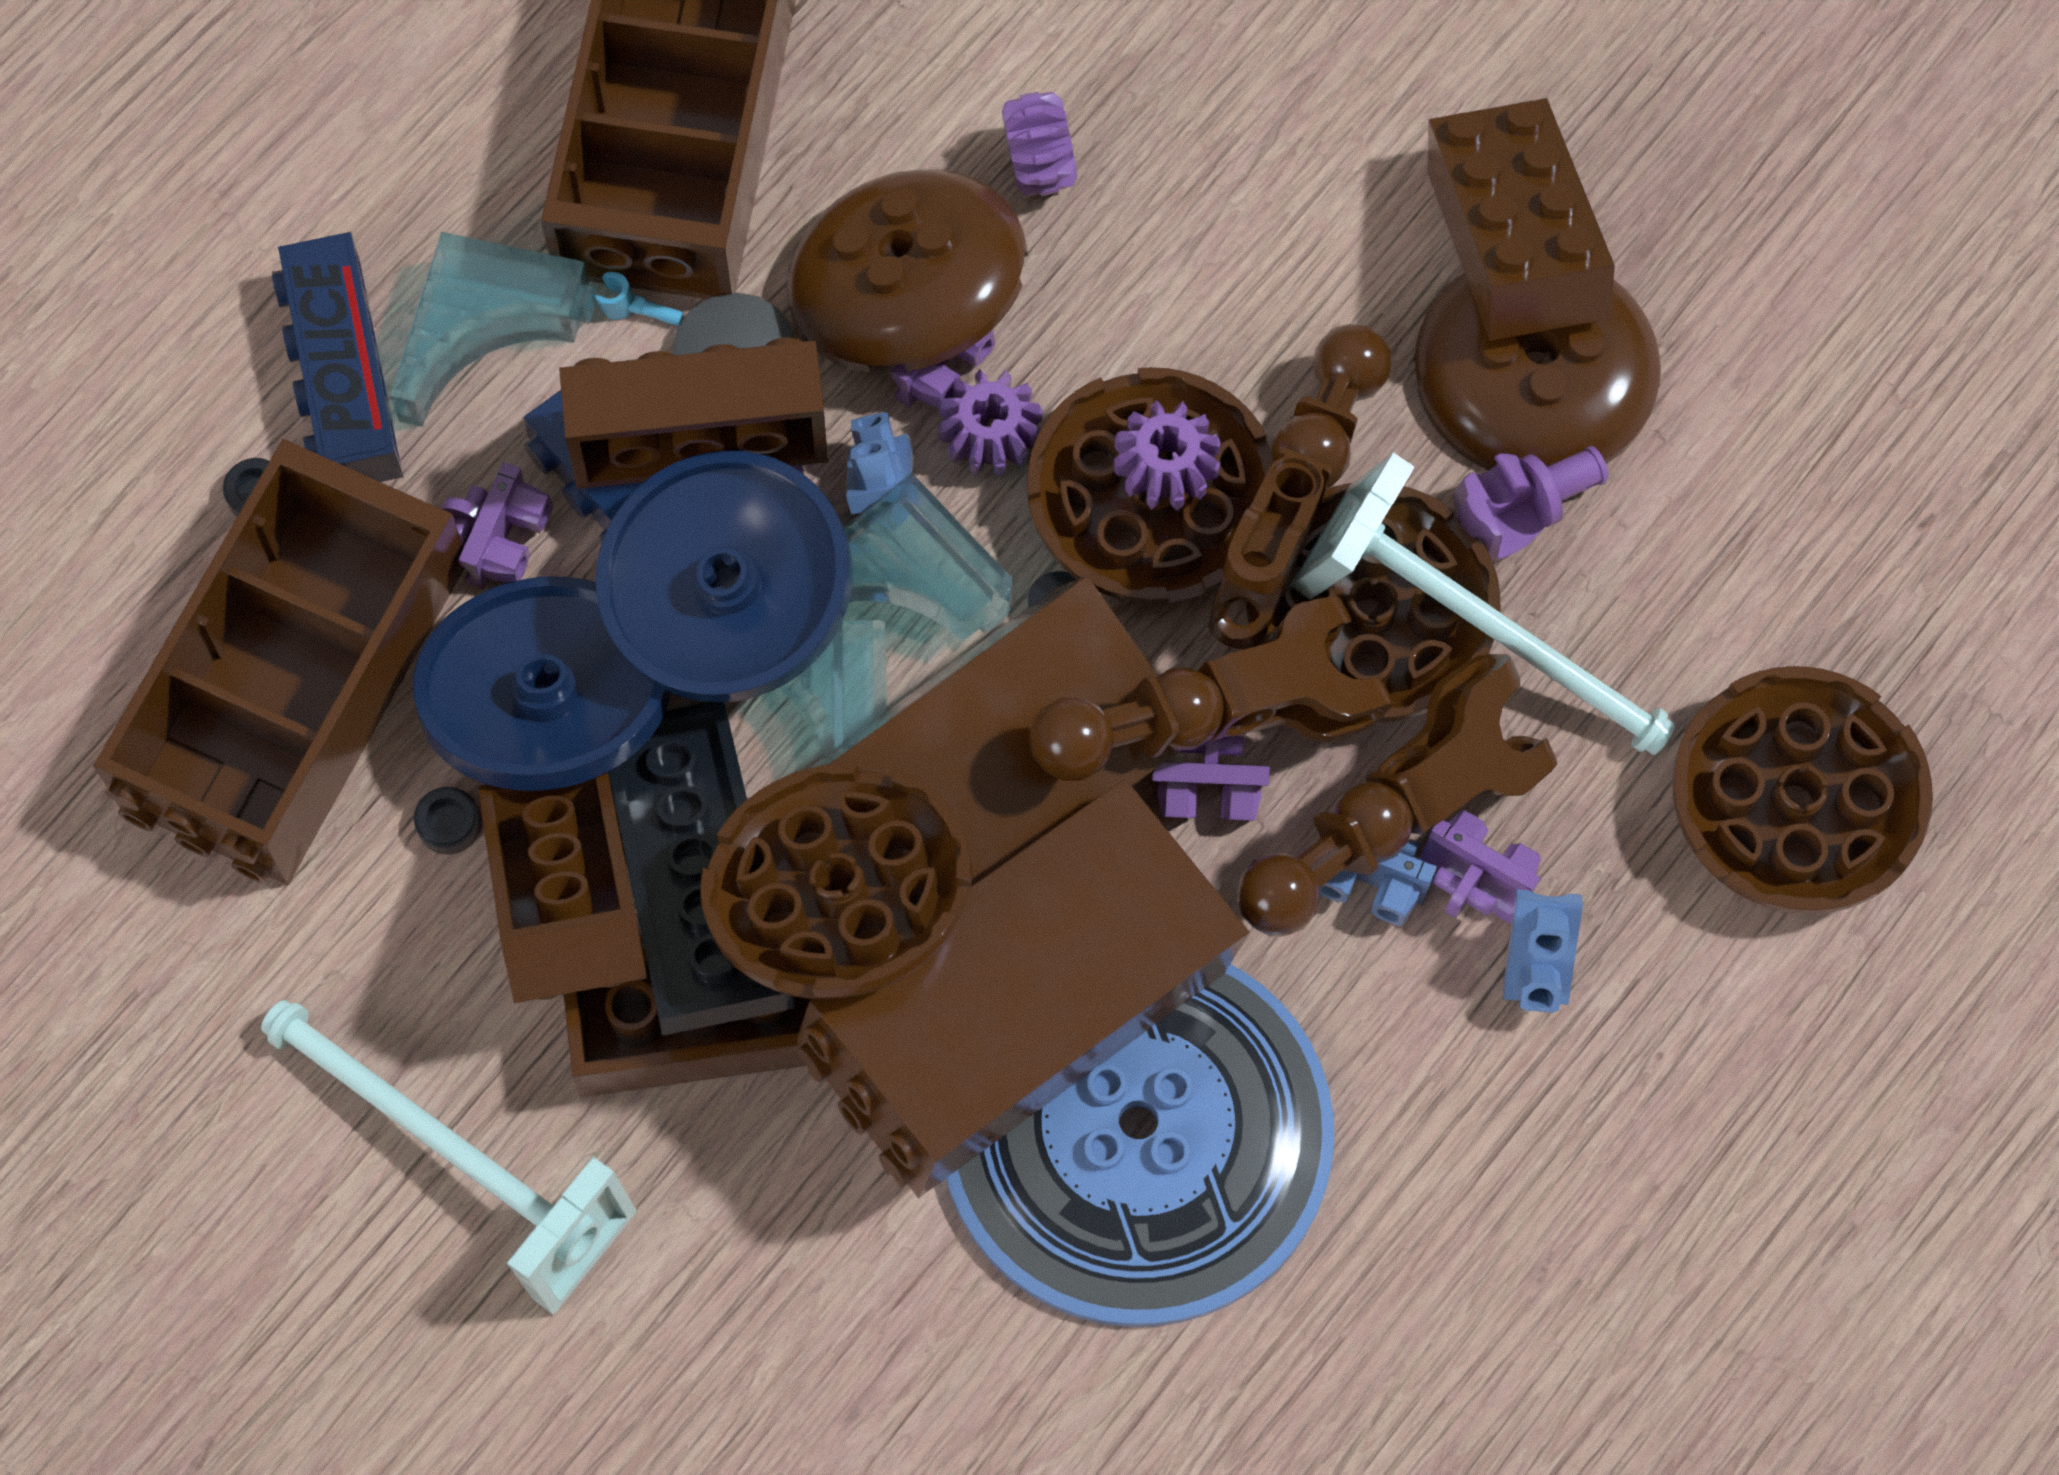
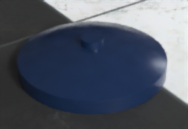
(724, 576)
(532, 688)

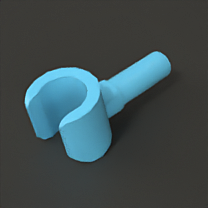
(629, 303)

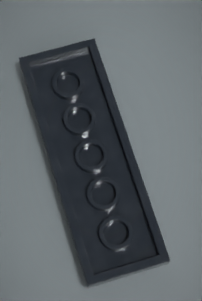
(668, 815)

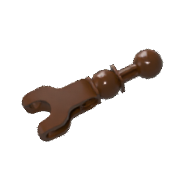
(1307, 459)
(1239, 693)
(1412, 790)

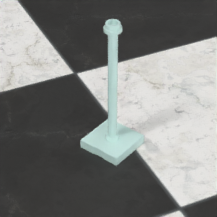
(1358, 531)
(566, 1234)

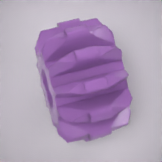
(1039, 143)
(972, 409)
(1191, 457)

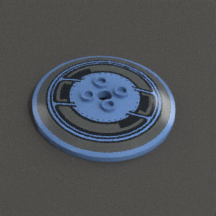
(1172, 1218)

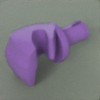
(1522, 497)

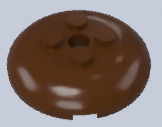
(906, 270)
(1498, 401)
(1117, 538)
(1417, 636)
(1836, 744)
(827, 830)

